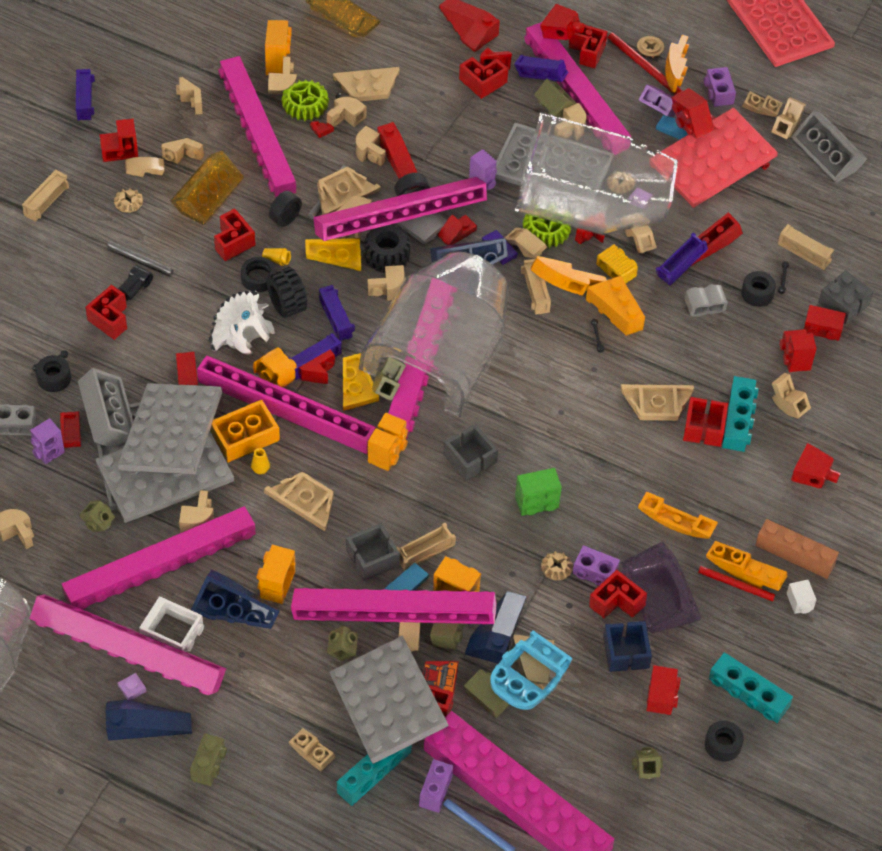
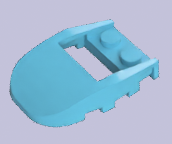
(516, 688)

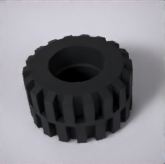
(387, 237)
(287, 292)

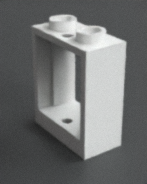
(164, 607)

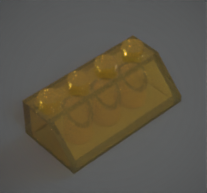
(346, 15)
(207, 188)

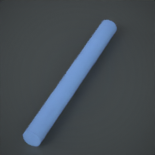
(478, 825)

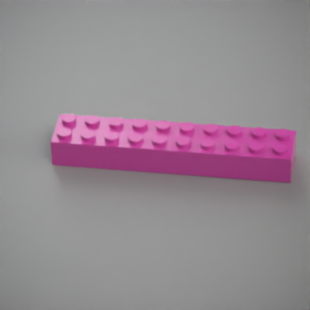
(514, 789)

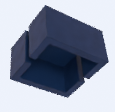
(628, 650)

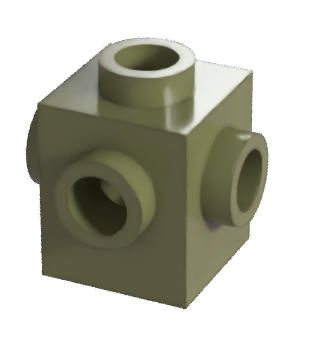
(97, 516)
(342, 643)
(647, 763)

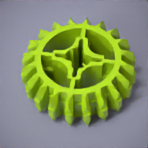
(305, 100)
(547, 231)

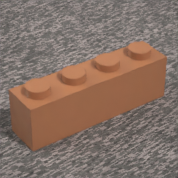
(797, 549)

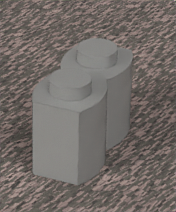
(705, 300)

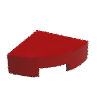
(321, 129)

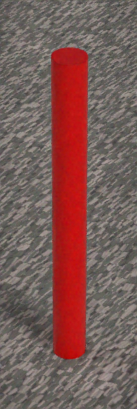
(736, 583)

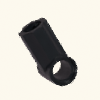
(137, 279)

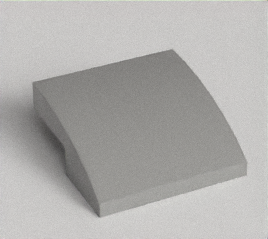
(424, 227)

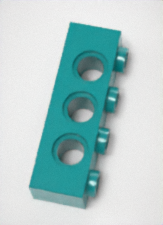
(740, 414)
(747, 678)
(366, 775)

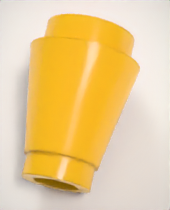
(277, 255)
(260, 462)

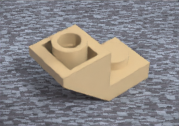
(190, 93)
(175, 150)
(643, 238)
(527, 242)
(411, 634)

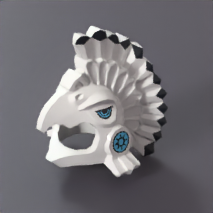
(240, 322)

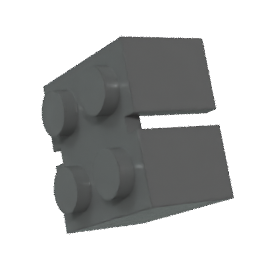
(846, 295)
(474, 454)
(370, 551)

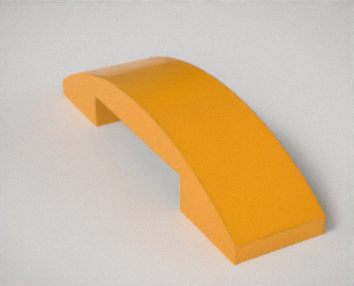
(675, 519)

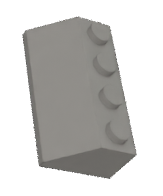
(828, 147)
(106, 407)

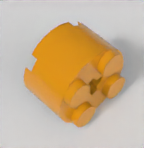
(275, 368)

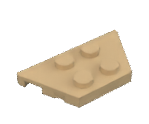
(368, 84)
(341, 187)
(657, 401)
(304, 497)

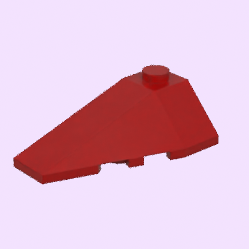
(471, 23)

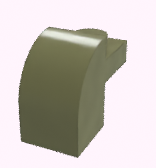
(387, 379)

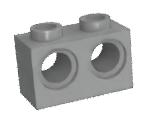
(18, 419)

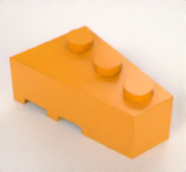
(277, 45)
(618, 304)

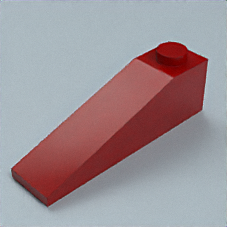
(396, 150)
(720, 235)

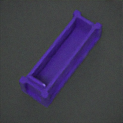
(541, 68)
(84, 94)
(681, 259)
(335, 313)
(329, 343)

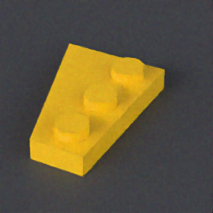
(337, 252)
(356, 384)

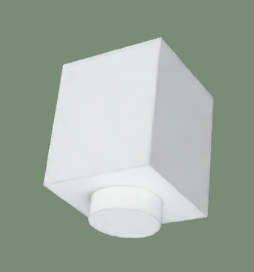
(801, 596)

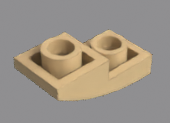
(757, 104)
(139, 165)
(311, 750)

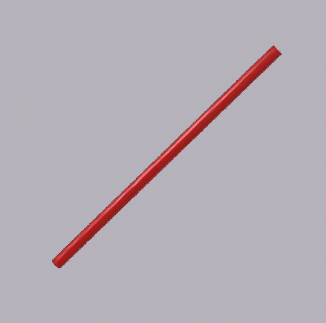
(649, 68)

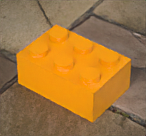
(245, 431)

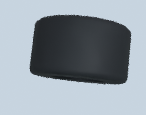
(758, 297)
(51, 364)
(724, 729)

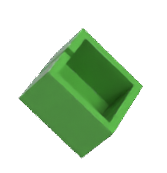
(538, 491)

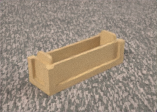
(45, 195)
(805, 247)
(537, 289)
(426, 547)

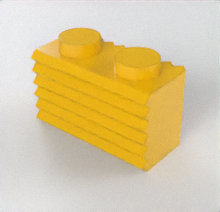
(616, 263)

